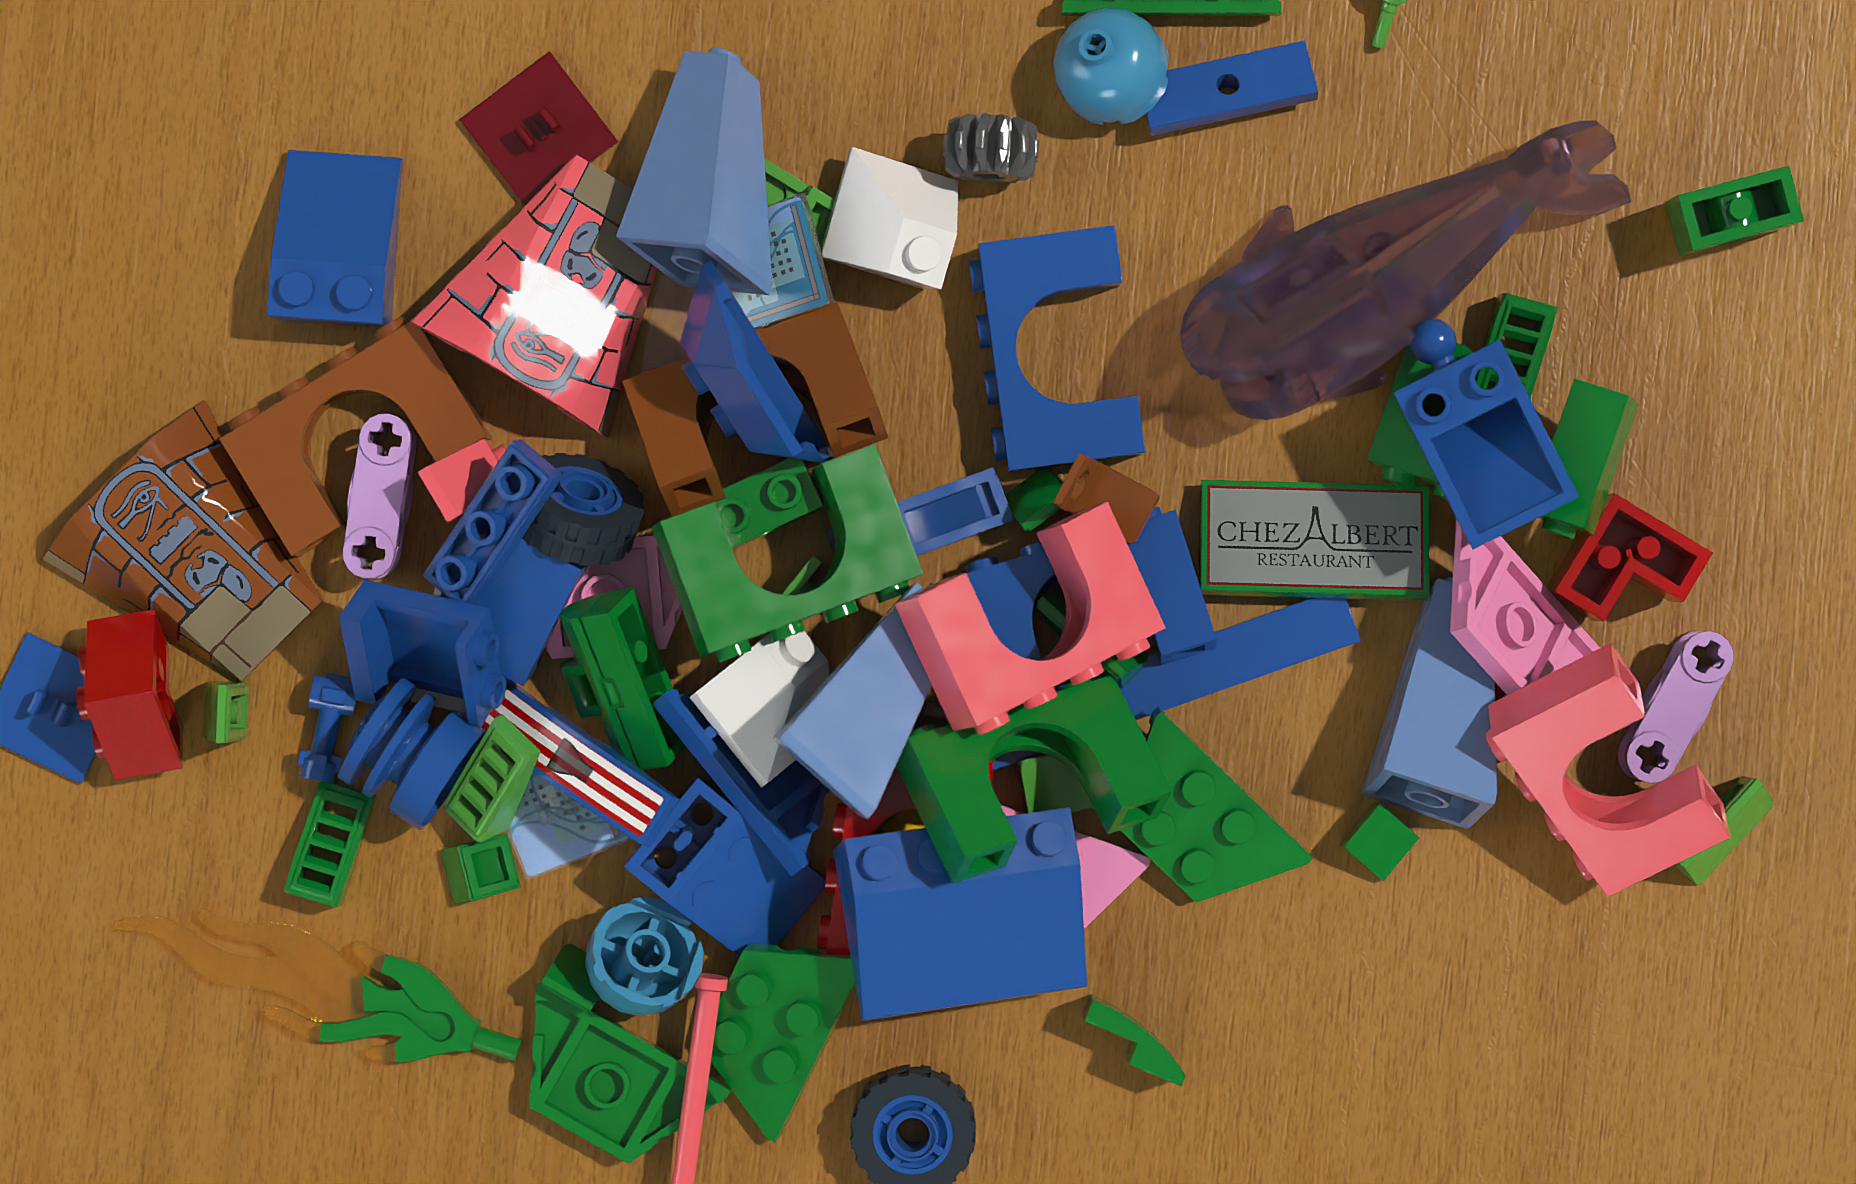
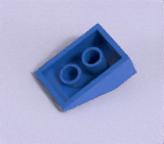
(336, 239)

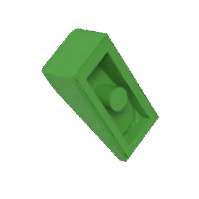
(225, 711)

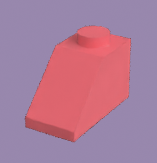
(460, 476)

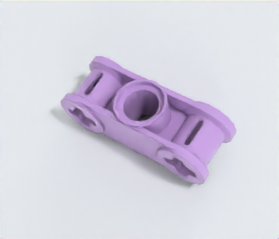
(380, 496)
(1675, 706)

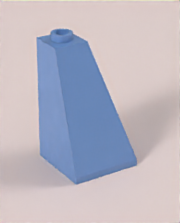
(705, 179)
(862, 715)
(1433, 735)

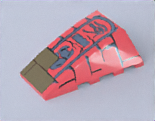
(554, 296)

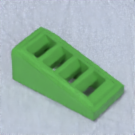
(490, 785)

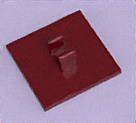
(537, 127)

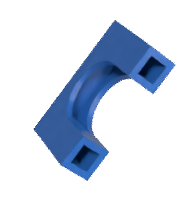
(1014, 280)
(1013, 587)

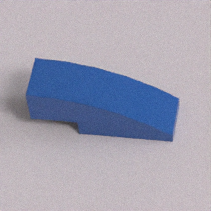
(952, 512)

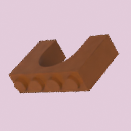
(815, 360)
(275, 445)

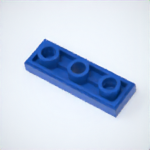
(1261, 82)
(509, 503)

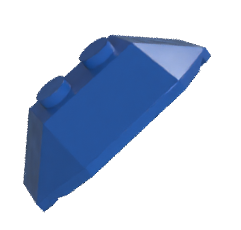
(744, 377)

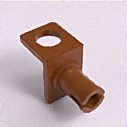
(1099, 484)

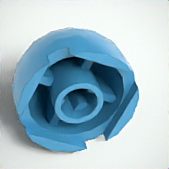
(1111, 66)
(643, 957)

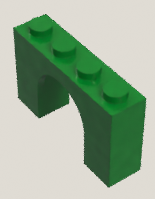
(1586, 440)
(868, 558)
(1082, 727)

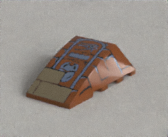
(194, 545)

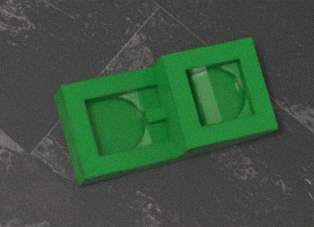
(1145, 1050)

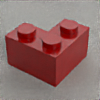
(1625, 547)
(130, 695)

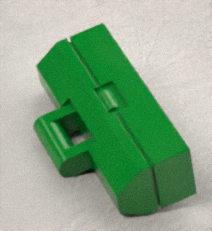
(619, 676)

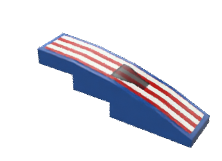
(588, 768)

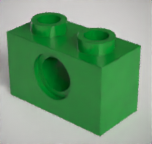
(1734, 211)
(768, 501)

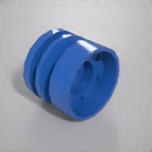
(410, 753)

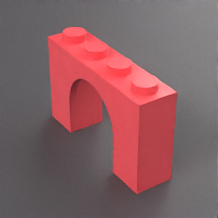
(1105, 616)
(1610, 836)

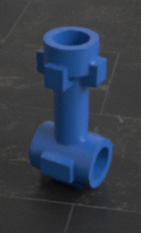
(333, 698)

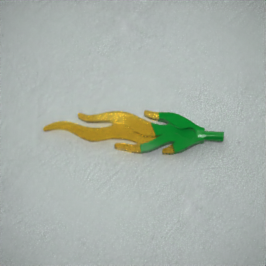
(327, 984)

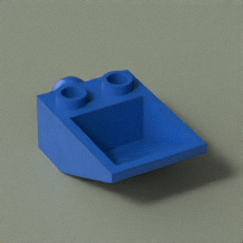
(1486, 443)
(724, 873)

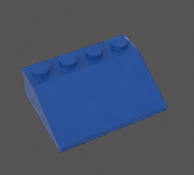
(970, 942)

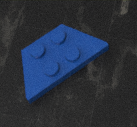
(779, 812)

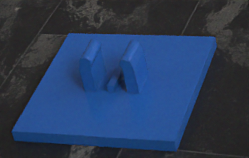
(42, 711)

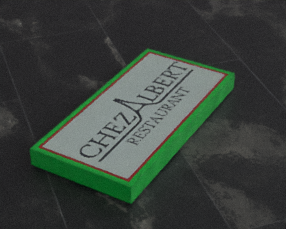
(1314, 540)

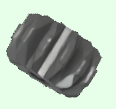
(991, 148)

